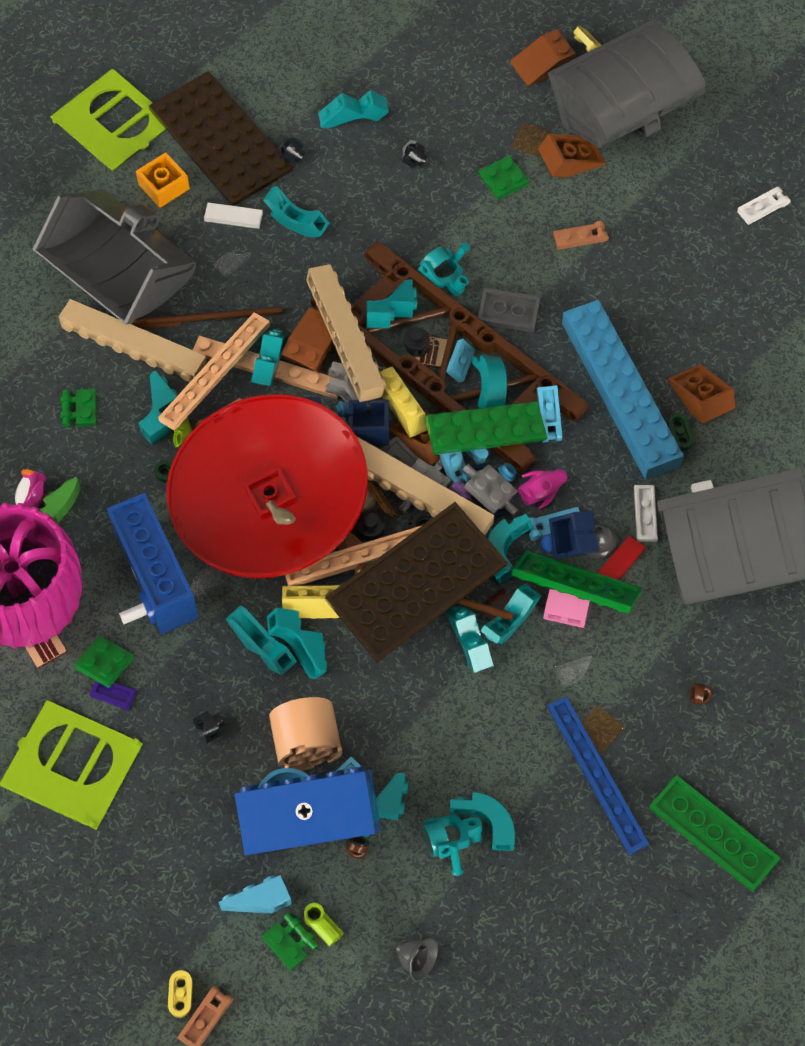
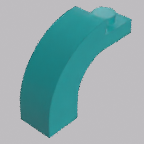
(294, 218)
(493, 380)
(503, 536)
(521, 605)
(493, 813)

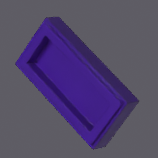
(116, 695)

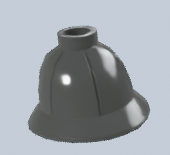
(607, 542)
(417, 957)

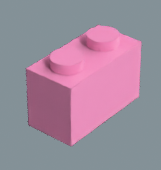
(566, 608)

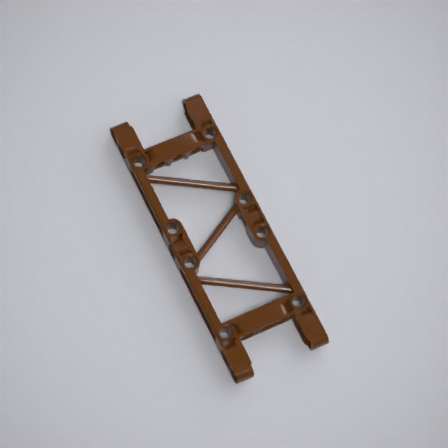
(473, 329)

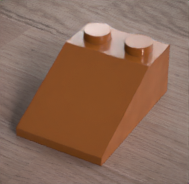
(542, 57)
(569, 155)
(309, 342)
(703, 393)
(418, 444)

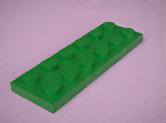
(485, 428)
(577, 582)
(714, 833)

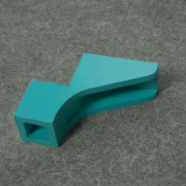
(346, 109)
(398, 304)
(270, 354)
(161, 399)
(467, 631)
(256, 639)
(306, 644)
(390, 799)

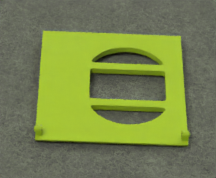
(100, 142)
(70, 798)

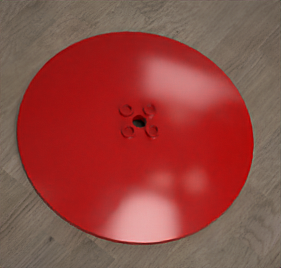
(259, 446)

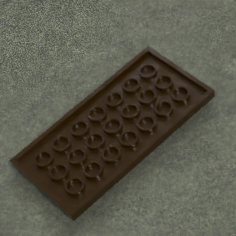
(220, 138)
(416, 581)

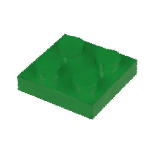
(503, 177)
(104, 661)

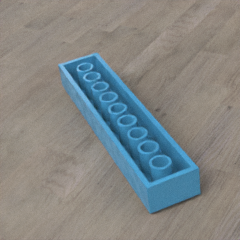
(622, 390)

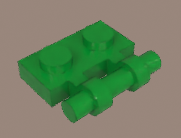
(85, 408)
(283, 944)

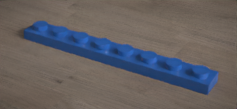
(598, 776)

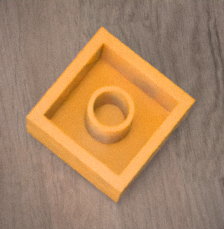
(162, 180)

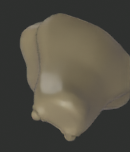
(280, 515)

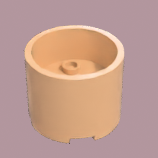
(305, 733)

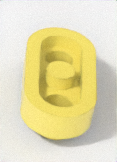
(585, 37)
(180, 994)

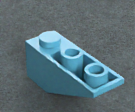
(263, 898)

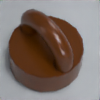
(697, 694)
(357, 847)

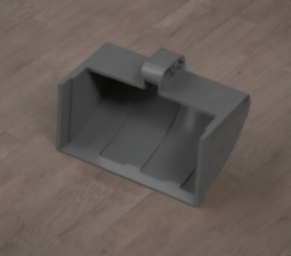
(625, 85)
(113, 253)
(737, 536)

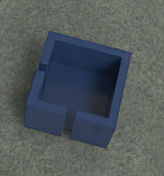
(372, 428)
(573, 534)

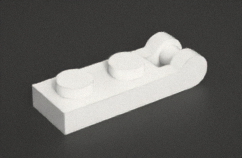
(763, 205)

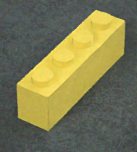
(403, 403)
(308, 601)

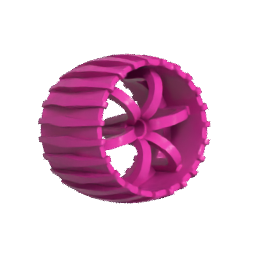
(53, 606)

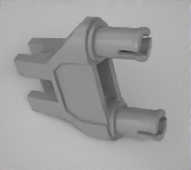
(343, 387)

